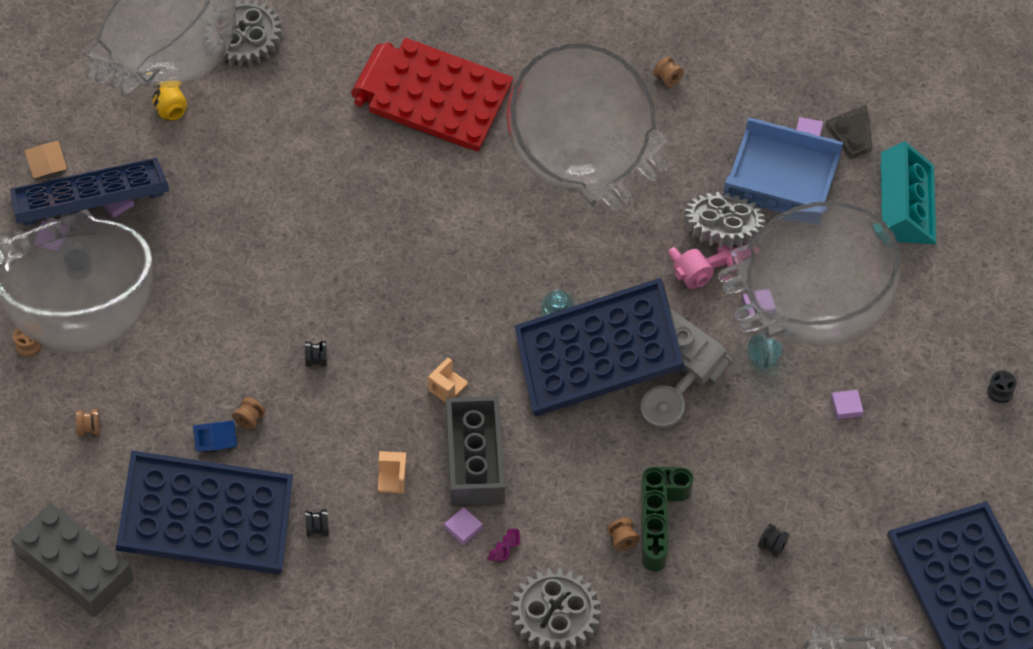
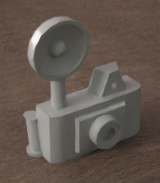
(703, 361)

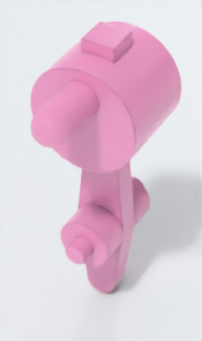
(695, 268)

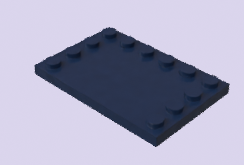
(88, 190)
(599, 347)
(205, 512)
(967, 579)

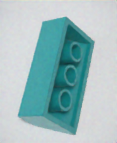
(908, 194)

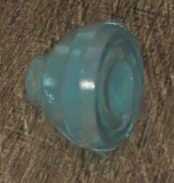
(555, 302)
(764, 351)

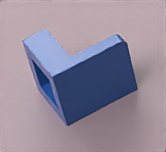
(215, 436)

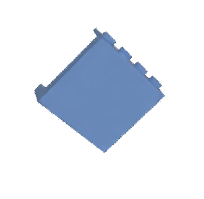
(782, 167)

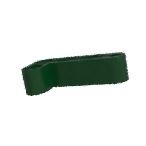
(657, 519)

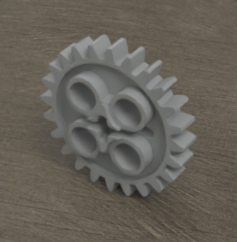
(254, 34)
(723, 219)
(535, 598)

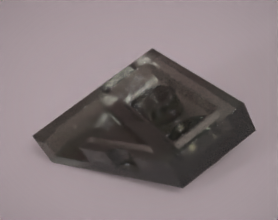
(852, 130)

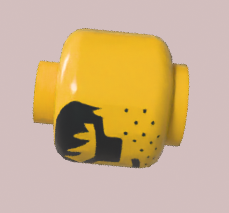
(169, 103)

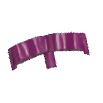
(502, 549)

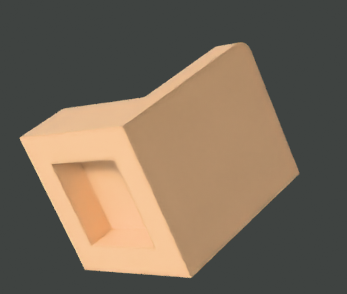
(45, 159)
(445, 382)
(392, 472)

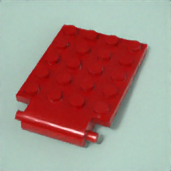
(432, 91)

